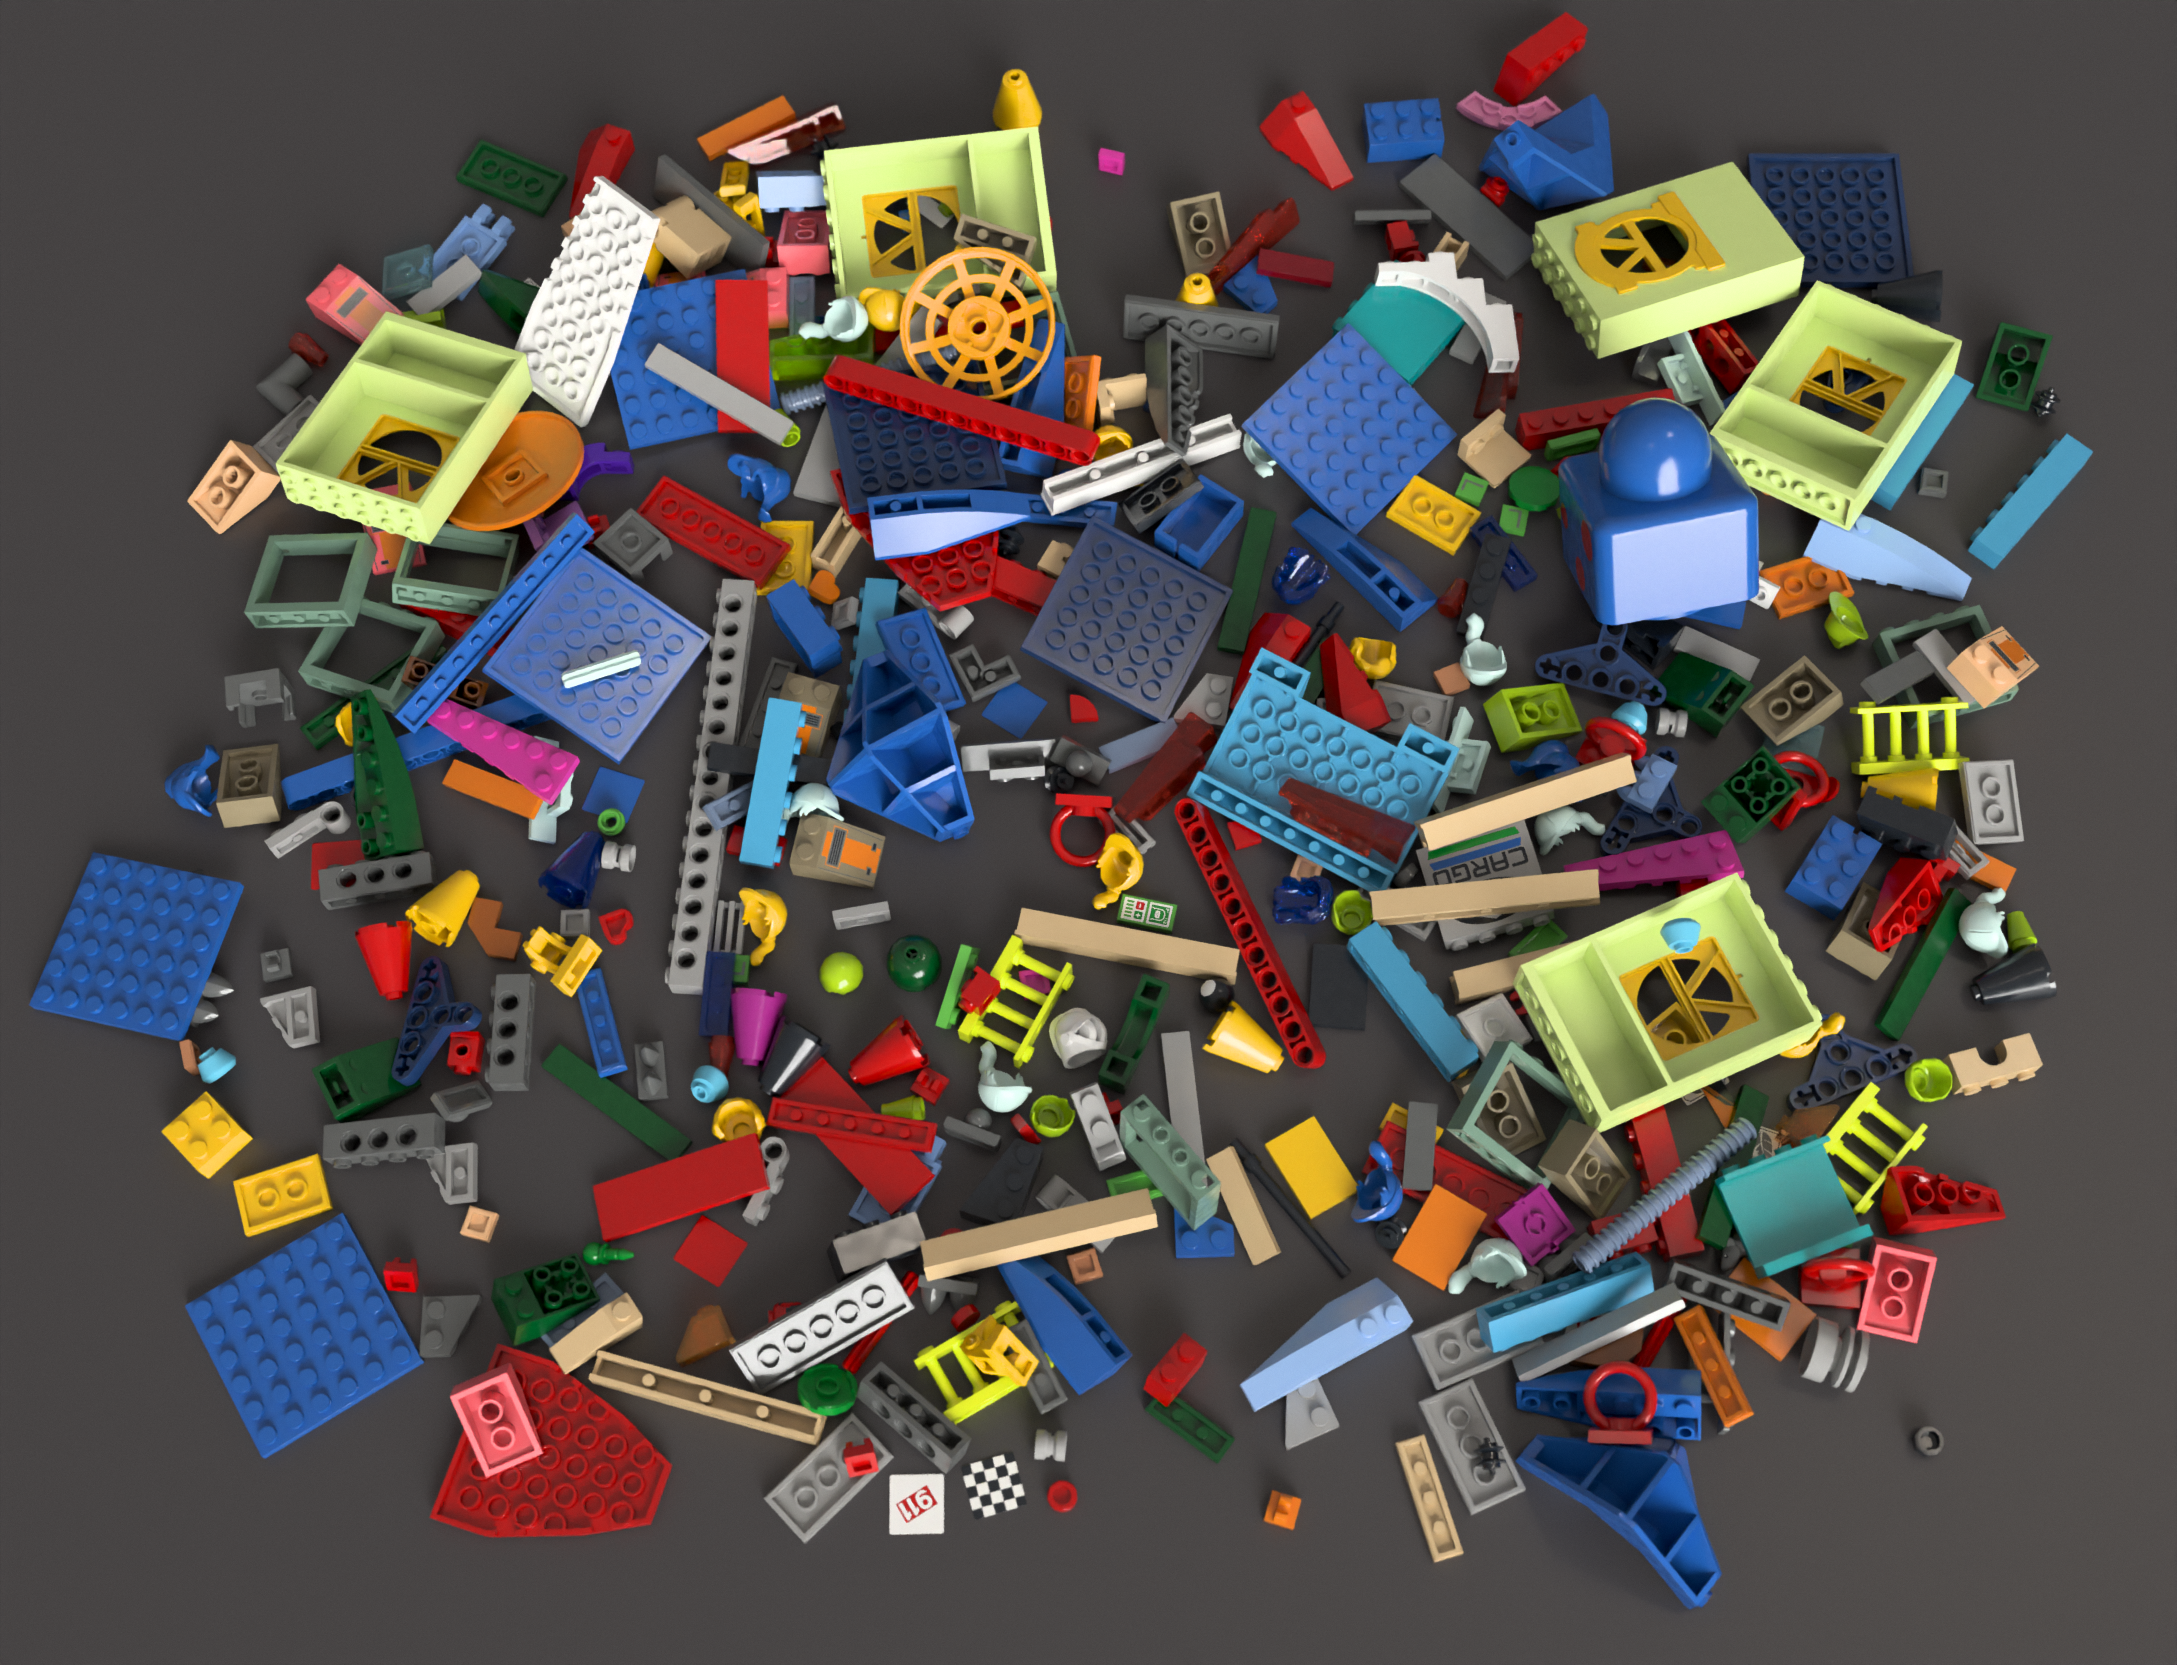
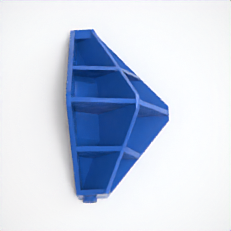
(1559, 160)
(900, 753)
(1643, 1496)

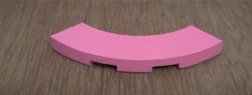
(1499, 117)

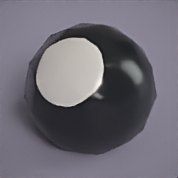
(1216, 994)

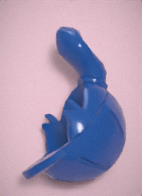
(1381, 1192)

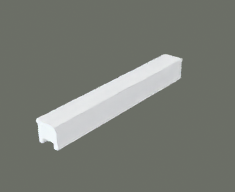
(1136, 466)

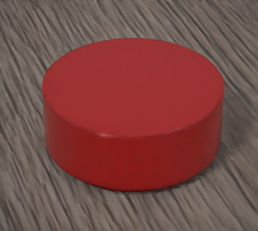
(965, 1317)
(1062, 1496)

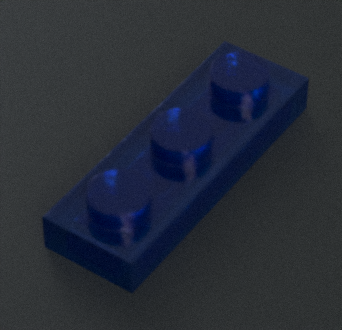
(1517, 569)
(716, 994)

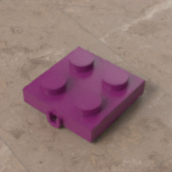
(1535, 1224)

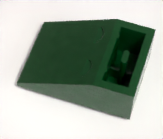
(1704, 690)
(1751, 795)
(361, 1080)
(542, 1297)

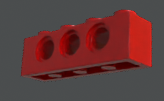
(1724, 354)

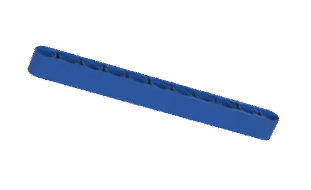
(417, 749)

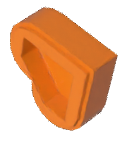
(823, 587)

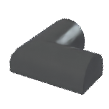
(281, 384)
(983, 679)

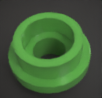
(604, 818)

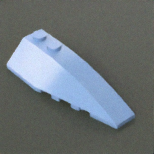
(789, 189)
(1886, 556)
(1329, 1340)

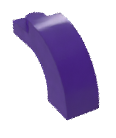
(597, 462)

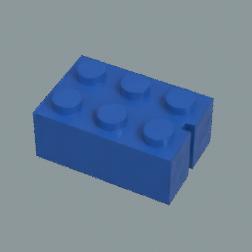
(1402, 130)
(1199, 524)
(805, 628)
(1833, 868)

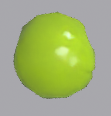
(1351, 912)
(840, 973)
(1928, 1080)
(1051, 1115)

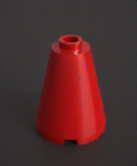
(387, 956)
(889, 1054)

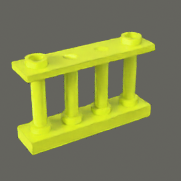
(1923, 759)
(1015, 955)
(1851, 1124)
(983, 1392)

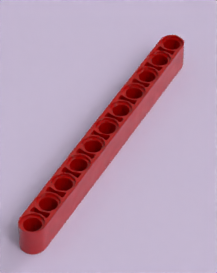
(962, 410)
(1259, 939)

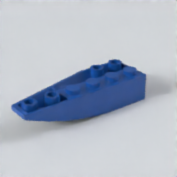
(1065, 1323)

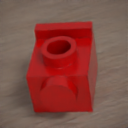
(1399, 239)
(979, 992)
(472, 1060)

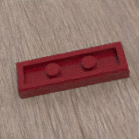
(1295, 267)

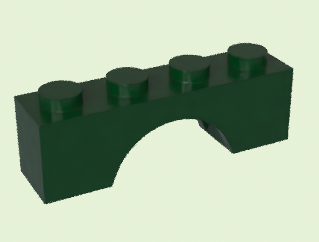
(1134, 1036)

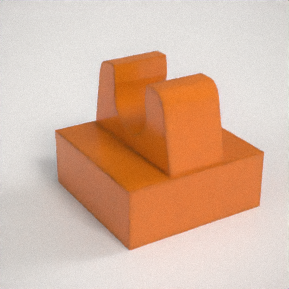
(1282, 1510)

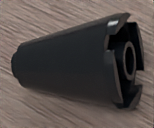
(1912, 296)
(2015, 979)
(789, 1056)

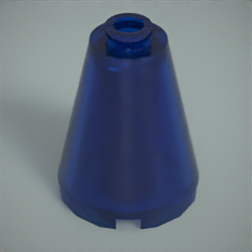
(575, 871)

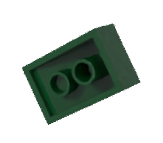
(2013, 366)

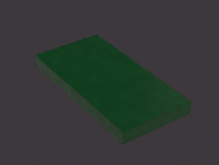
(511, 178)

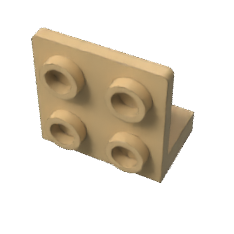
(1118, 395)
(1492, 450)

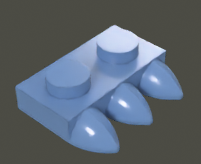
(1650, 782)

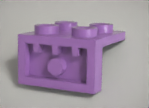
(541, 530)

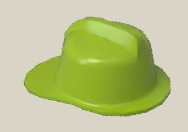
(1843, 622)

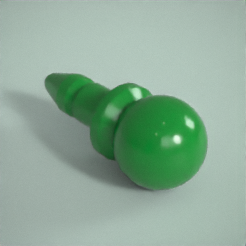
(597, 1253)

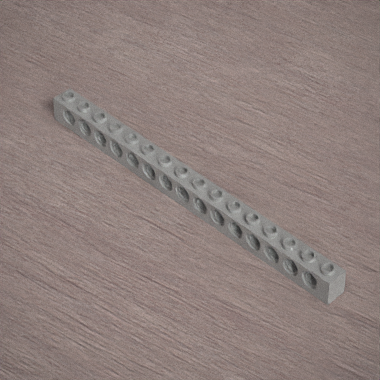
(732, 594)

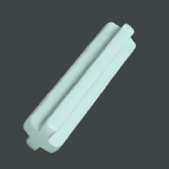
(601, 668)

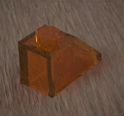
(1804, 1124)
(705, 1335)

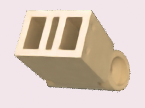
(689, 237)

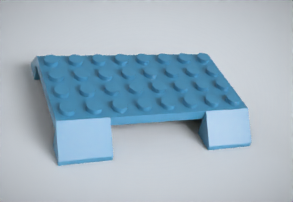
(1286, 737)

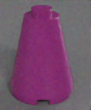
(755, 1022)

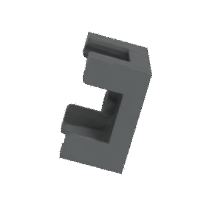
(632, 545)
(257, 690)

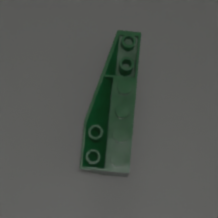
(508, 297)
(382, 785)

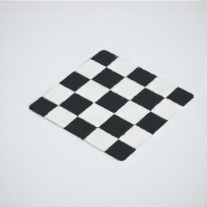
(993, 1485)

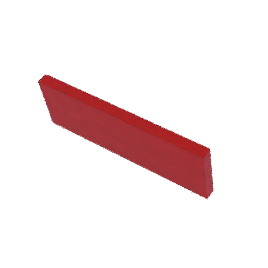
(742, 343)
(713, 532)
(885, 1171)
(1455, 1174)
(681, 1187)

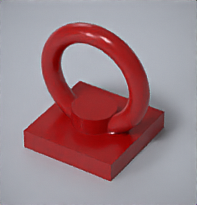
(1609, 738)
(1800, 799)
(1080, 806)
(1834, 1279)
(1620, 1429)

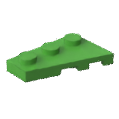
(961, 973)

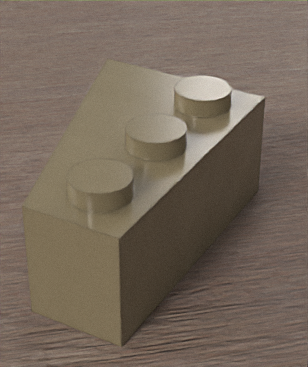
(979, 233)

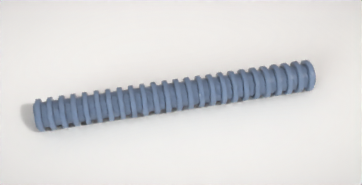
(815, 395)
(1664, 1195)

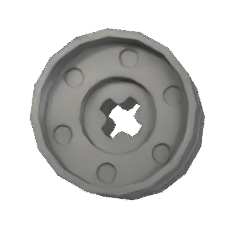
(1841, 1356)

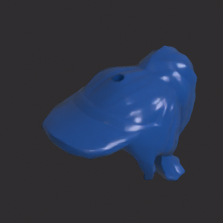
(762, 481)
(1547, 760)
(191, 784)

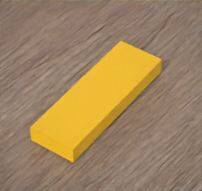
(734, 178)

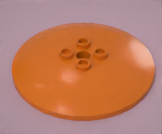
(545, 457)

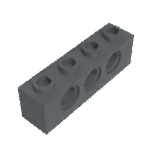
(364, 891)
(516, 1074)
(341, 1138)
(1727, 1294)
(913, 1417)

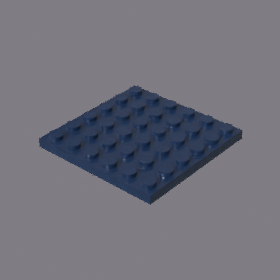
(1840, 214)
(900, 452)
(1127, 620)

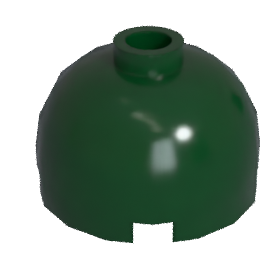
(914, 963)

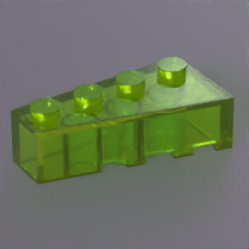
(810, 358)

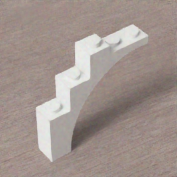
(1466, 296)

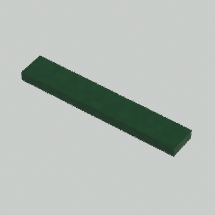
(1247, 581)
(322, 727)
(1922, 965)
(616, 1104)
(1715, 1219)

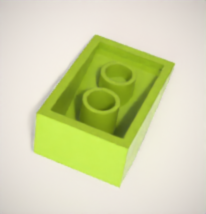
(1531, 716)

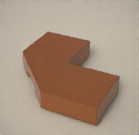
(484, 923)

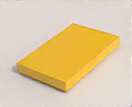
(1433, 514)
(798, 562)
(1311, 1167)
(282, 1195)

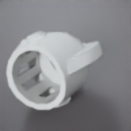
(1078, 1037)

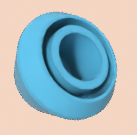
(1633, 715)
(1681, 934)
(215, 1064)
(709, 1084)

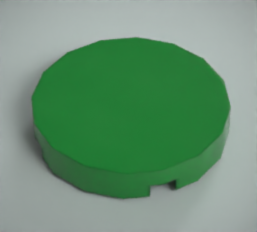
(1534, 488)
(827, 1389)

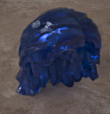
(1299, 576)
(1302, 900)

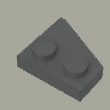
(444, 1323)

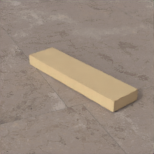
(1243, 1206)
(1429, 1498)

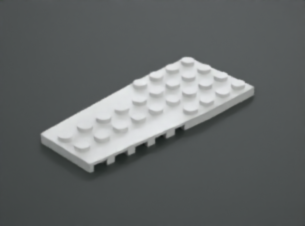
(587, 301)

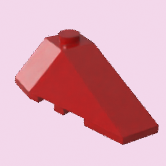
(1302, 136)
(601, 154)
(1275, 633)
(1347, 689)
(1905, 902)
(1931, 1202)

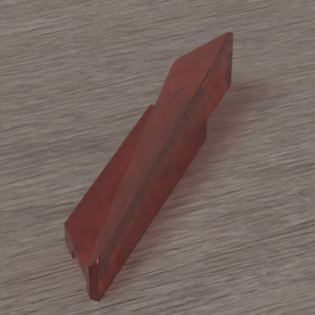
(789, 135)
(1262, 232)
(1499, 386)
(1168, 770)
(1347, 821)

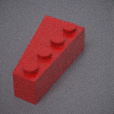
(1539, 57)

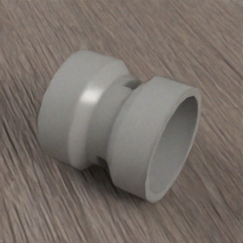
(1671, 722)
(618, 856)
(1048, 1445)

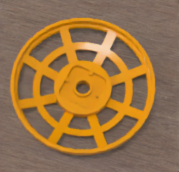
(975, 310)

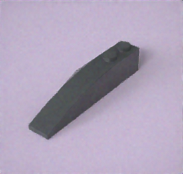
(1173, 385)

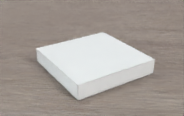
(1492, 1022)

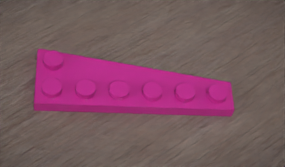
(521, 757)
(1686, 859)

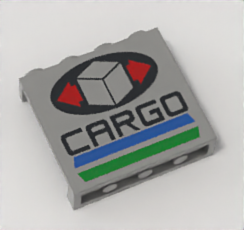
(1486, 856)

